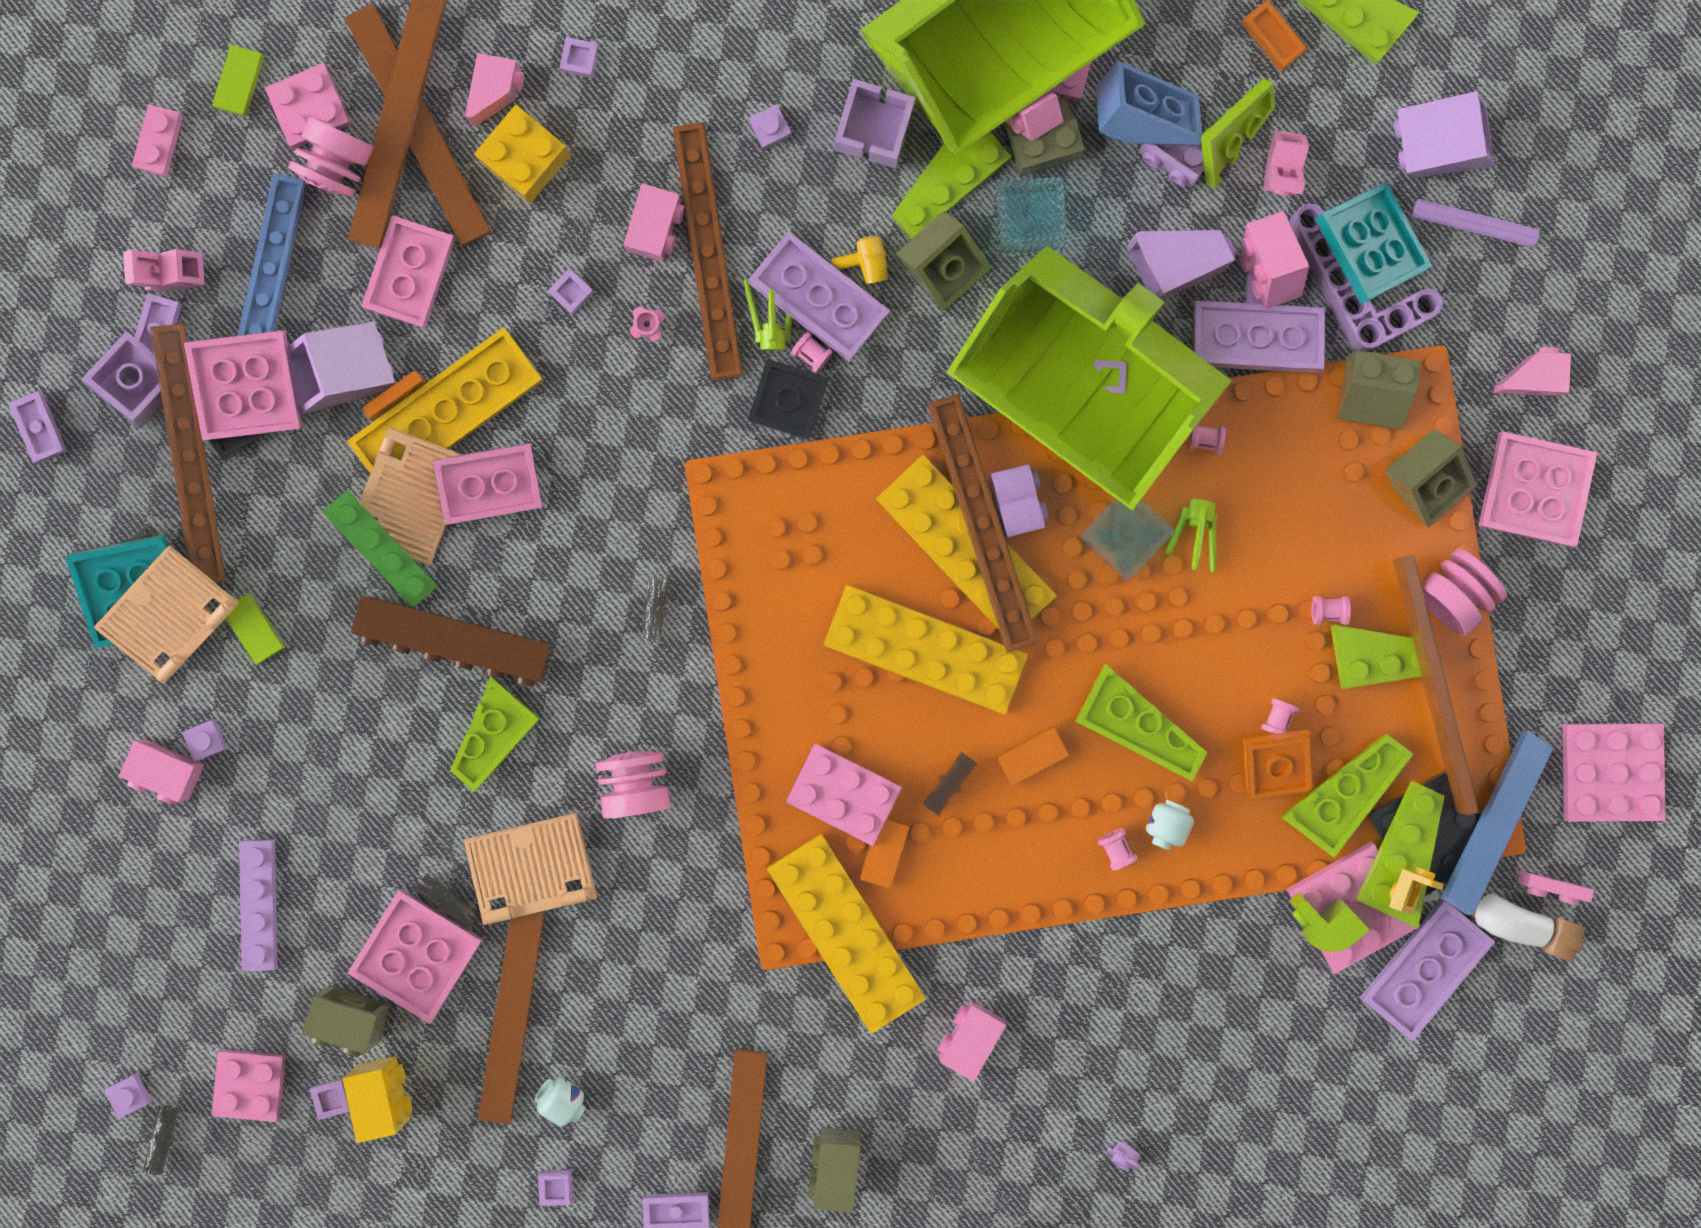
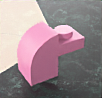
(1286, 163)
(164, 270)

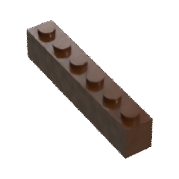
(452, 639)

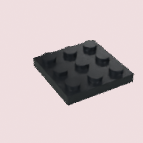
(1452, 832)

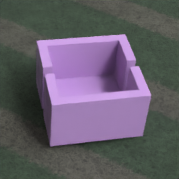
(872, 125)

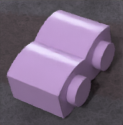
(1018, 501)

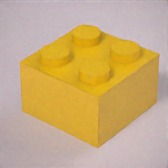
(522, 154)
(377, 1099)

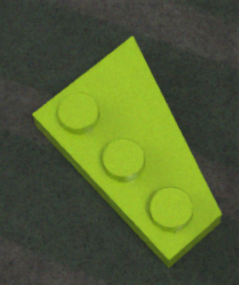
(1240, 122)
(1372, 657)
(493, 734)

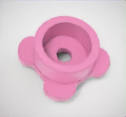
(640, 317)

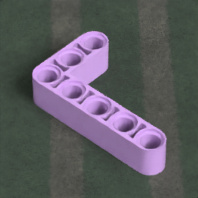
(1337, 295)

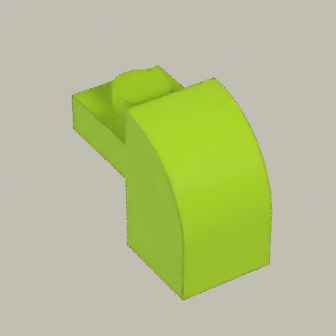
(1333, 929)

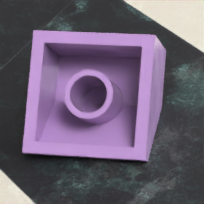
(127, 380)

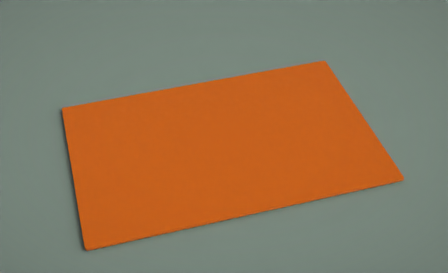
(1296, 520)

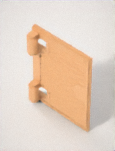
(407, 494)
(165, 614)
(530, 868)

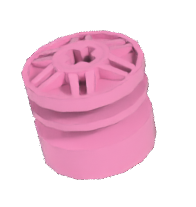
(330, 157)
(1466, 586)
(633, 784)

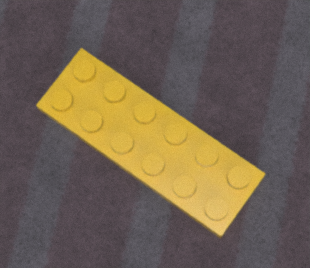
(455, 399)
(930, 514)
(925, 649)
(846, 933)

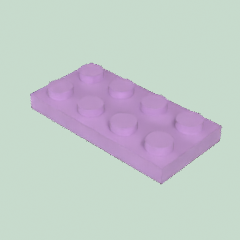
(819, 296)
(1259, 337)
(1427, 969)

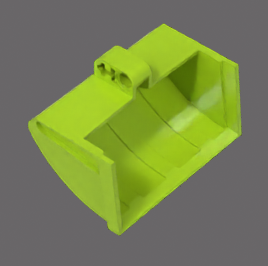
(991, 58)
(1037, 369)

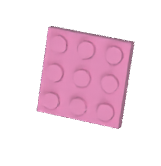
(243, 385)
(1537, 489)
(1613, 772)
(1343, 881)
(415, 956)

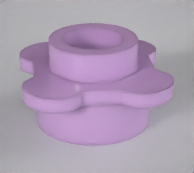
(1124, 1156)

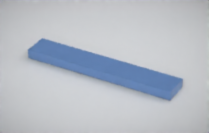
(273, 255)
(1497, 823)

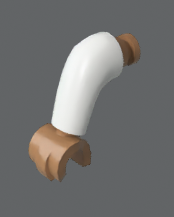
(1525, 927)

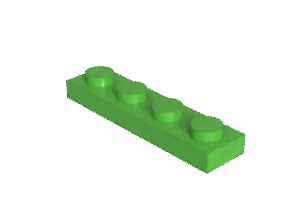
(380, 548)

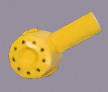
(869, 256)

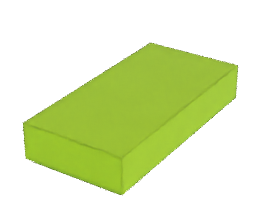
(238, 80)
(254, 630)

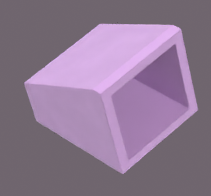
(1445, 136)
(1179, 259)
(339, 366)

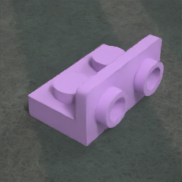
(1181, 161)

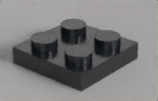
(788, 399)

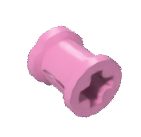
(811, 352)
(1207, 439)
(1331, 610)
(1280, 717)
(1117, 849)

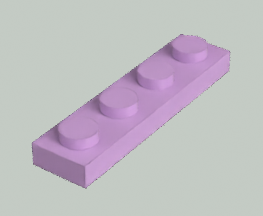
(258, 905)

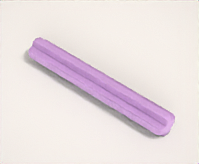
(1475, 223)

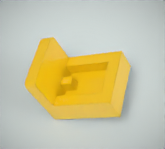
(1408, 888)

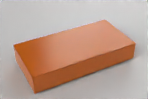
(1274, 35)
(394, 395)
(1032, 756)
(884, 856)

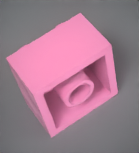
(1273, 260)

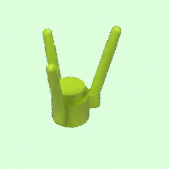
(772, 336)
(1201, 516)

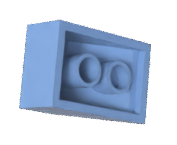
(1146, 108)

